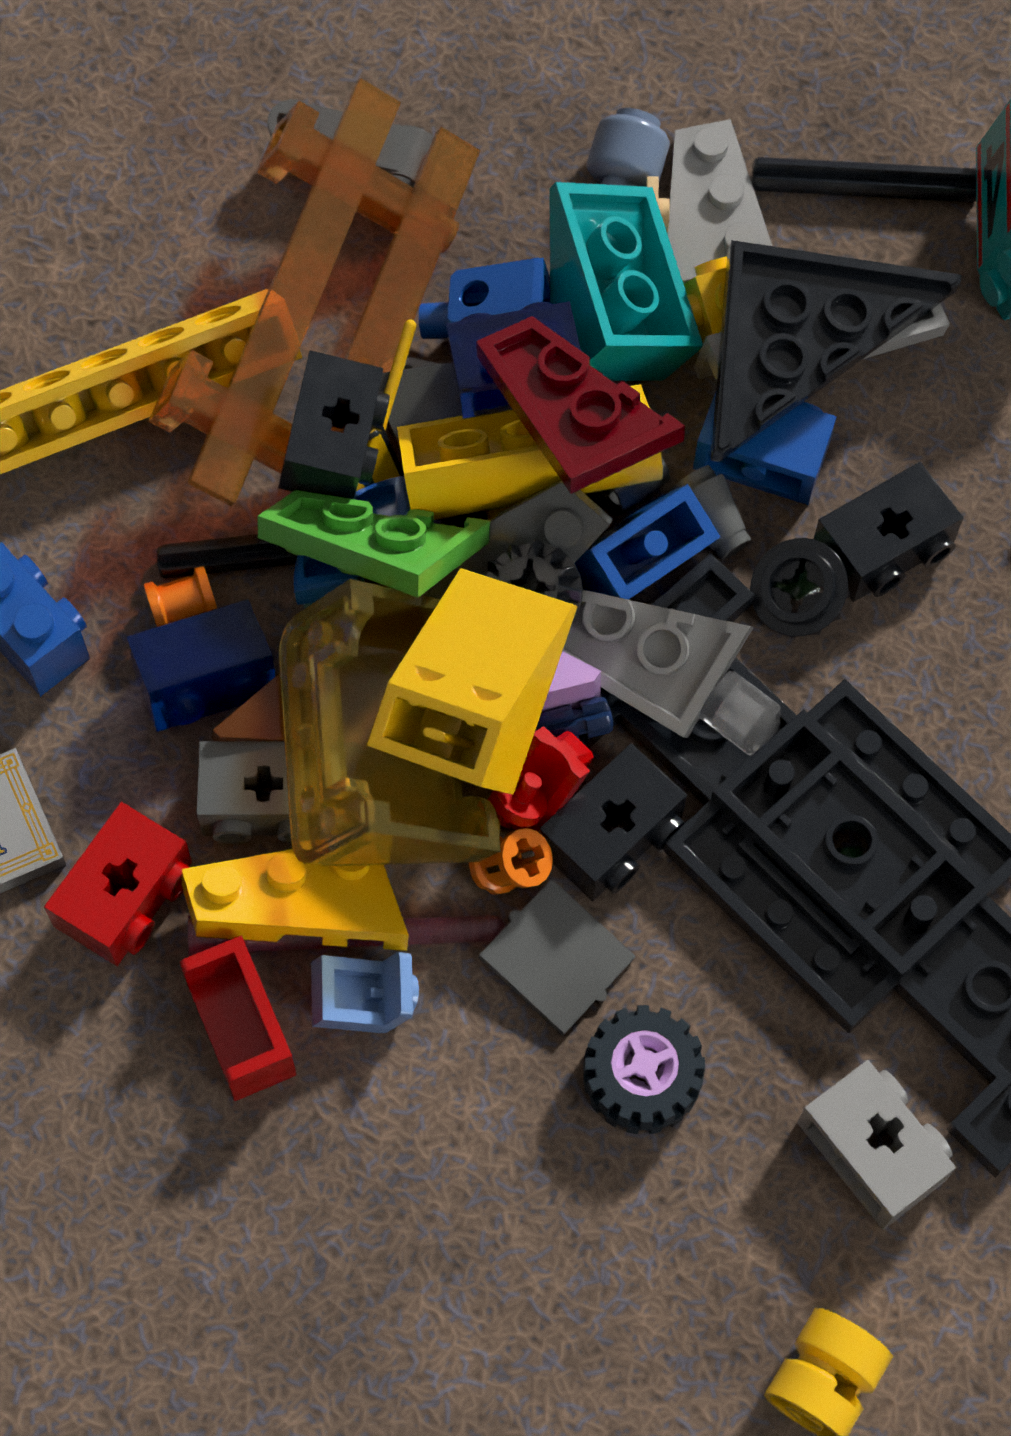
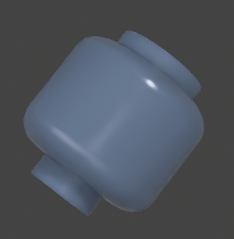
(628, 148)

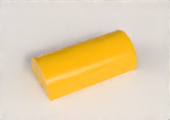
(488, 464)

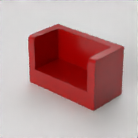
(238, 1018)

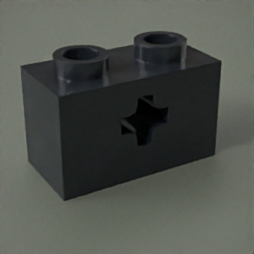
(338, 396)
(915, 527)
(625, 791)

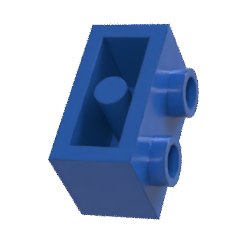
(36, 631)

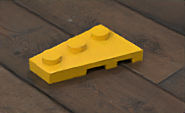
(281, 896)

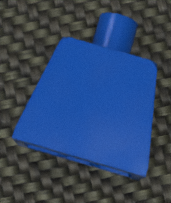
(486, 290)

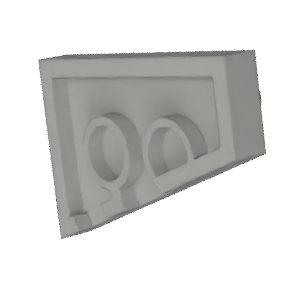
(710, 197)
(655, 655)

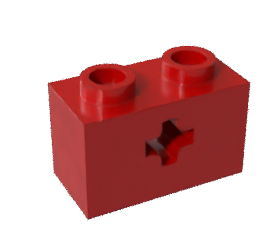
(122, 851)

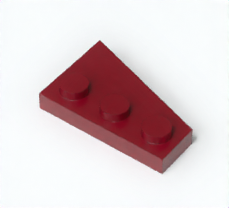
(570, 408)

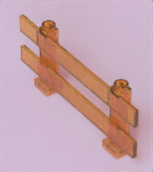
(343, 181)

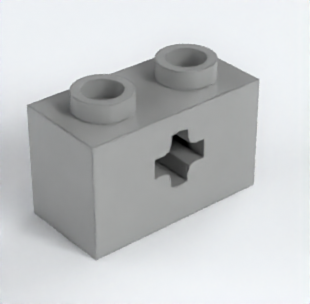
(885, 1178)

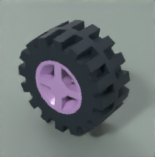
(636, 1046)

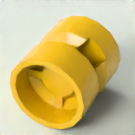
(831, 1371)

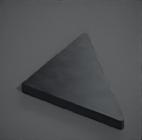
(800, 324)

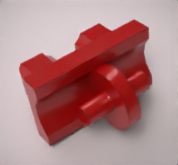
(547, 780)

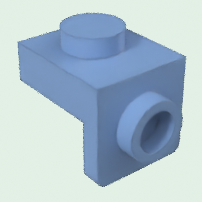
(363, 992)

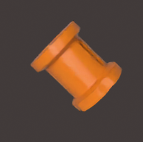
(180, 597)
(513, 869)

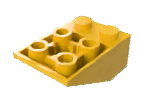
(475, 682)

